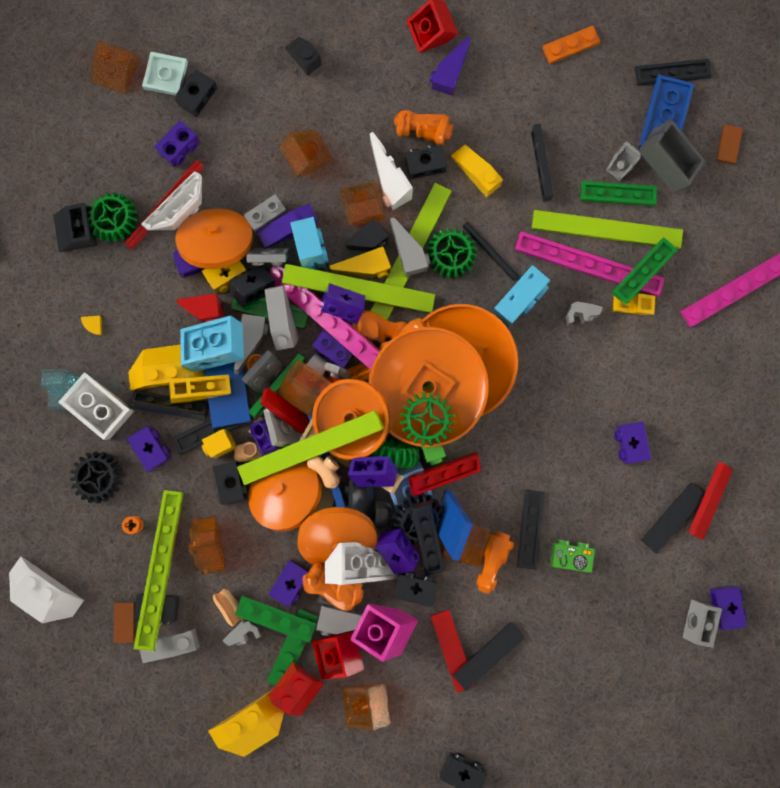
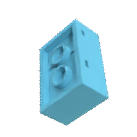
(308, 244)
(521, 296)
(212, 344)

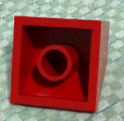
(431, 25)
(203, 307)
(337, 656)
(295, 690)

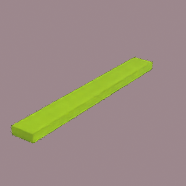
(604, 228)
(420, 232)
(373, 291)
(311, 447)
(159, 571)

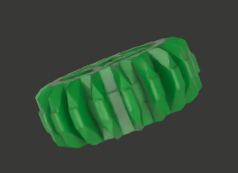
(127, 211)
(458, 250)
(410, 415)
(400, 452)

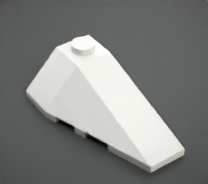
(393, 182)
(356, 564)

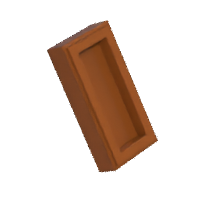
(729, 144)
(124, 622)

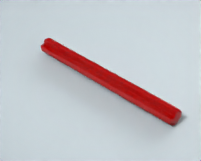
(140, 232)

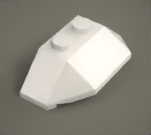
(178, 206)
(40, 593)

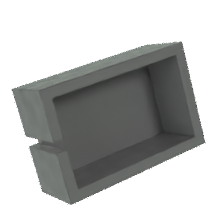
(672, 155)

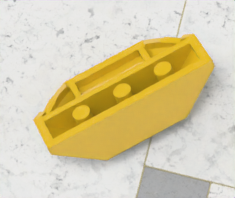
(157, 367)
(248, 727)

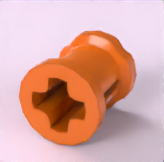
(130, 530)

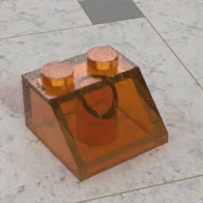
(113, 67)
(305, 152)
(362, 203)
(366, 706)

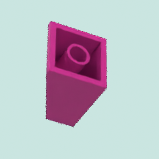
(384, 631)

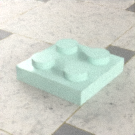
(164, 73)

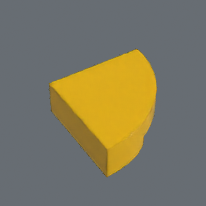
(93, 324)

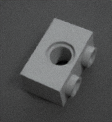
(265, 213)
(702, 623)

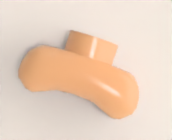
(247, 452)
(326, 469)
(227, 605)

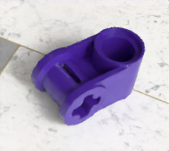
(261, 435)

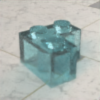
(57, 383)

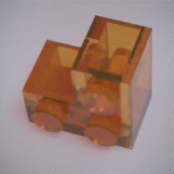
(206, 545)

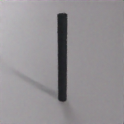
(490, 251)

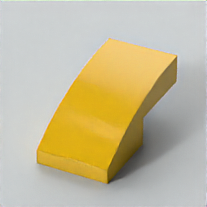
(639, 304)

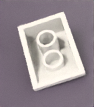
(96, 406)

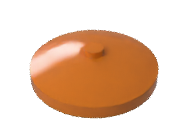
(214, 238)
(347, 401)
(285, 497)
(331, 526)

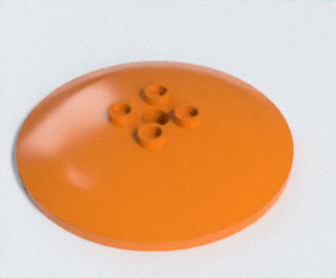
(490, 340)
(435, 357)

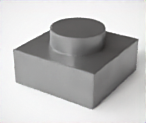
(336, 371)

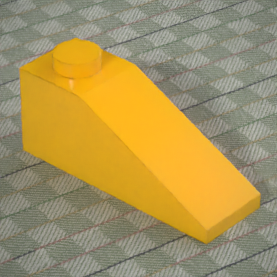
(477, 170)
(369, 264)
(198, 388)

